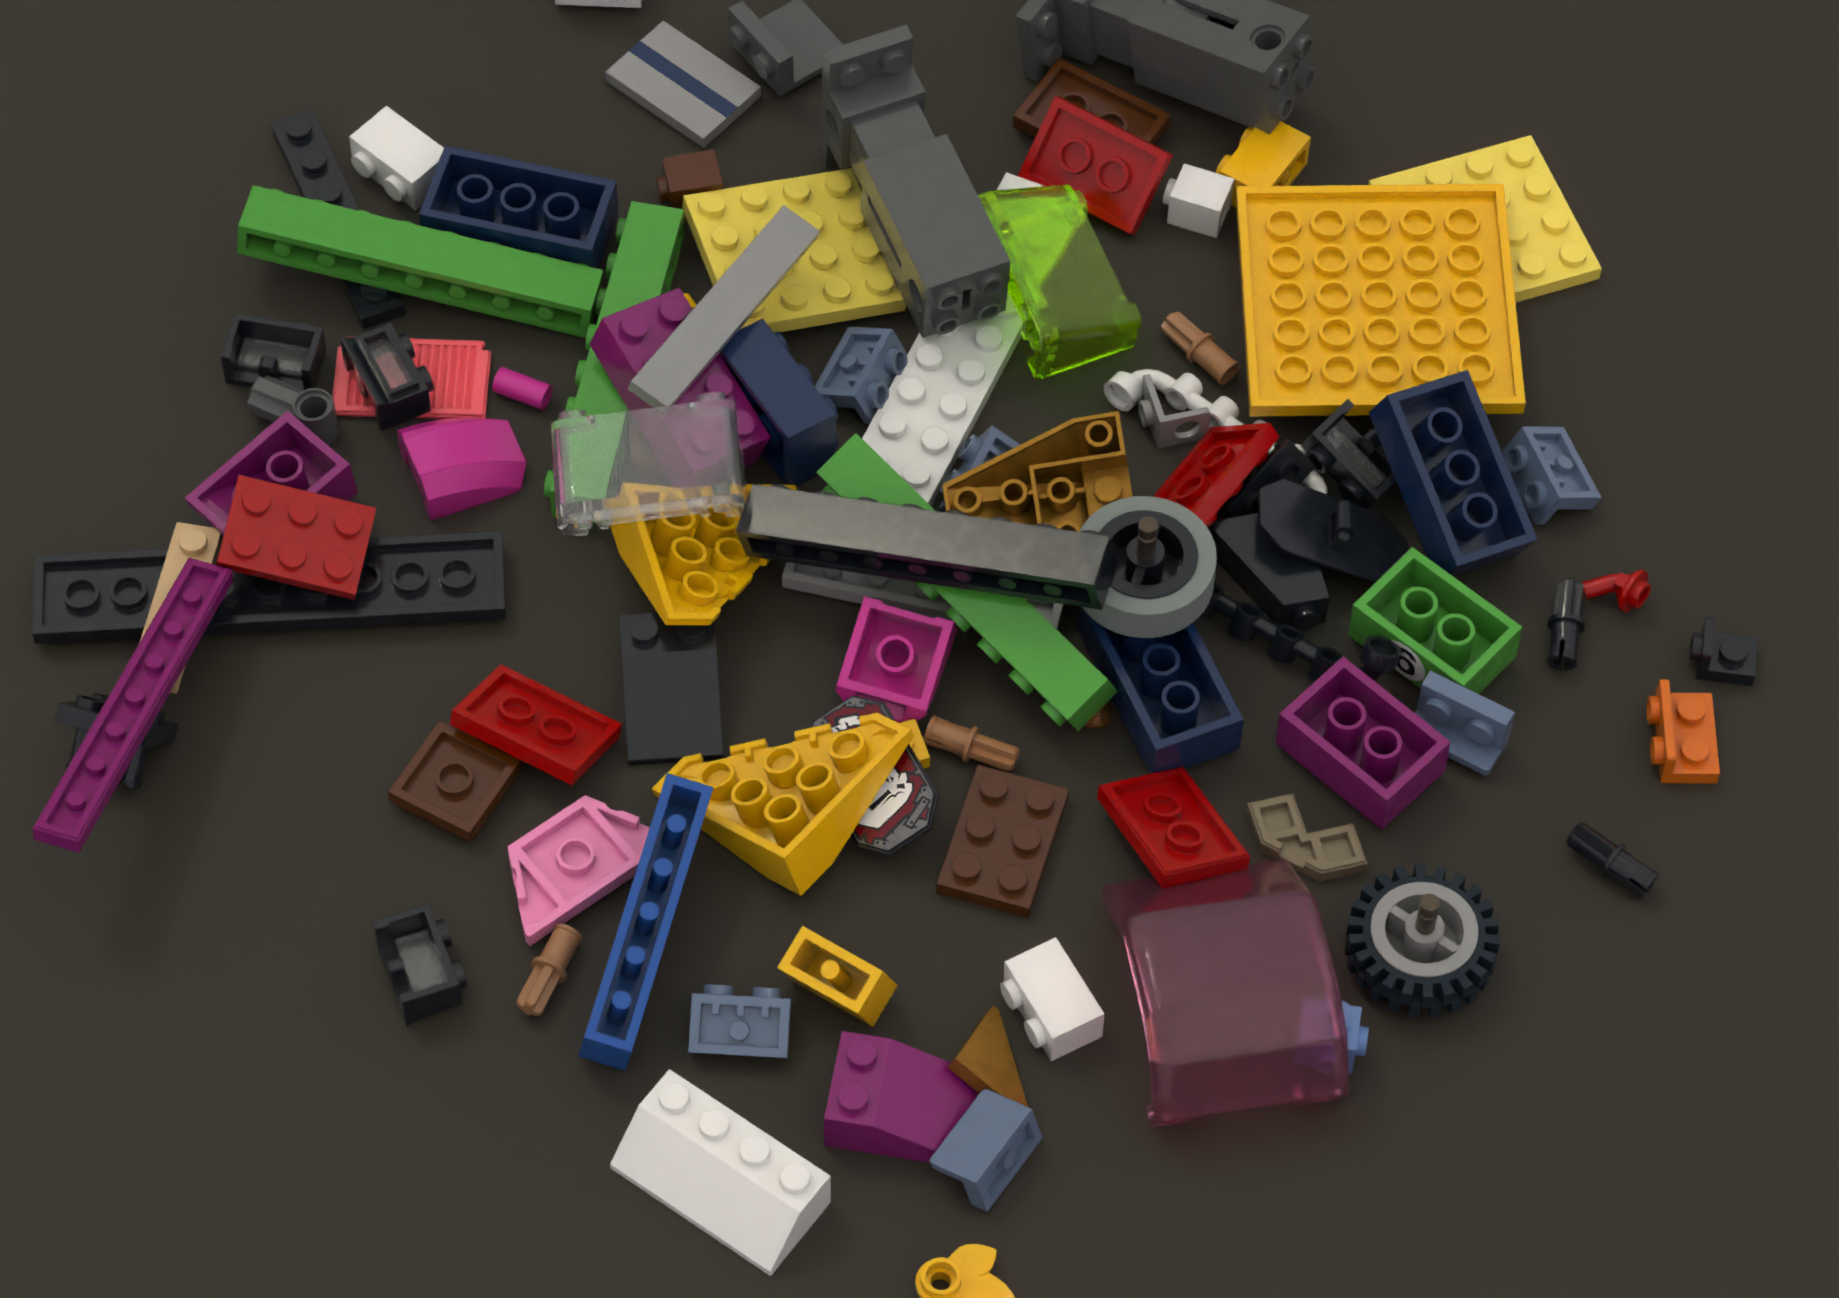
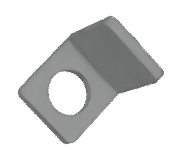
(1164, 426)

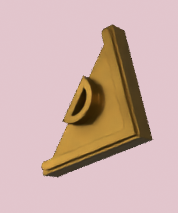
(987, 1059)

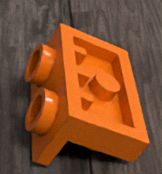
(1684, 736)

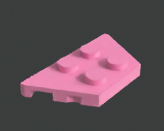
(573, 863)

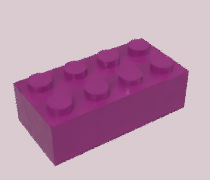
(634, 335)

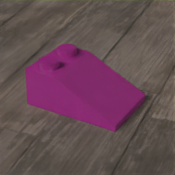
(282, 455)
(892, 1099)

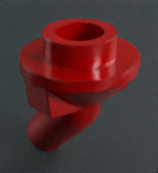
(1630, 588)

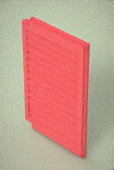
(457, 371)

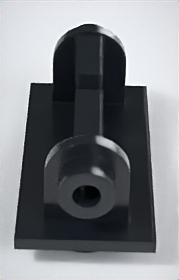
(1282, 463)

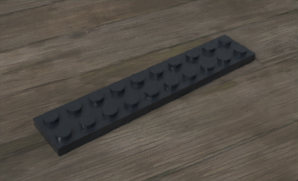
(400, 583)

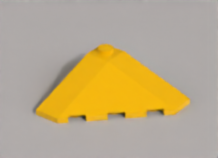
(688, 563)
(796, 801)

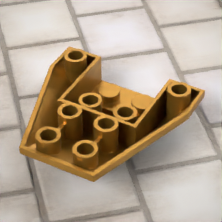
(1050, 478)

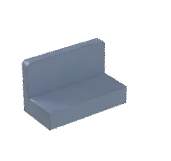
(988, 1146)

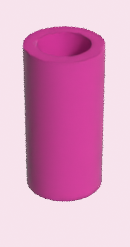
(522, 388)

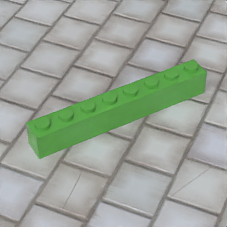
(419, 261)
(639, 271)
(1006, 623)

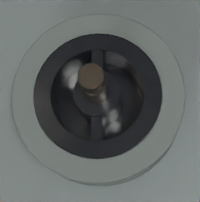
(1161, 566)

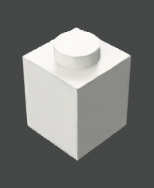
(1199, 200)

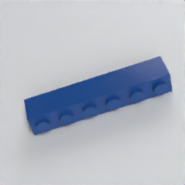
(645, 922)

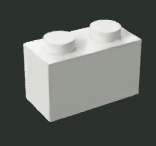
(395, 156)
(1052, 1000)

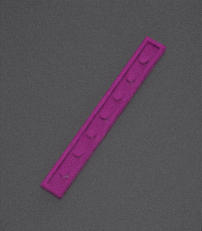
(132, 706)

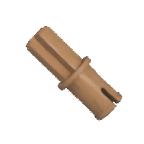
(1200, 348)
(970, 744)
(548, 969)

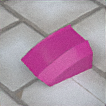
(462, 462)
(896, 658)

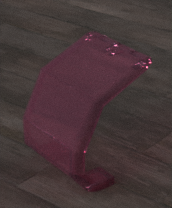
(1233, 992)

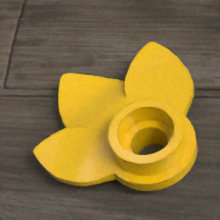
(965, 1272)

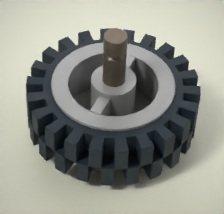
(1422, 940)

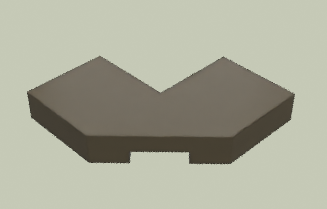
(1317, 854)

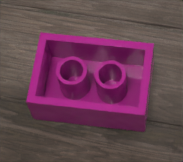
(1362, 742)

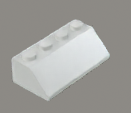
(721, 1172)

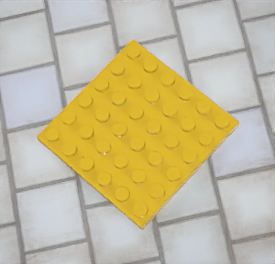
(1375, 295)

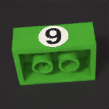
(1436, 624)

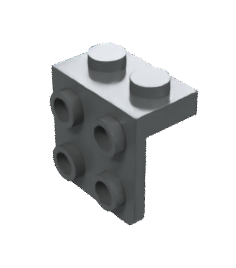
(783, 45)

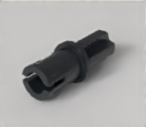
(1566, 624)
(1612, 859)

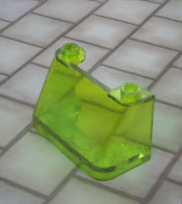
(1060, 278)

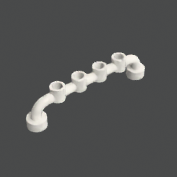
(1126, 390)

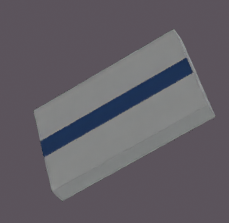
(683, 84)

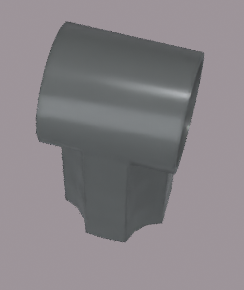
(312, 406)

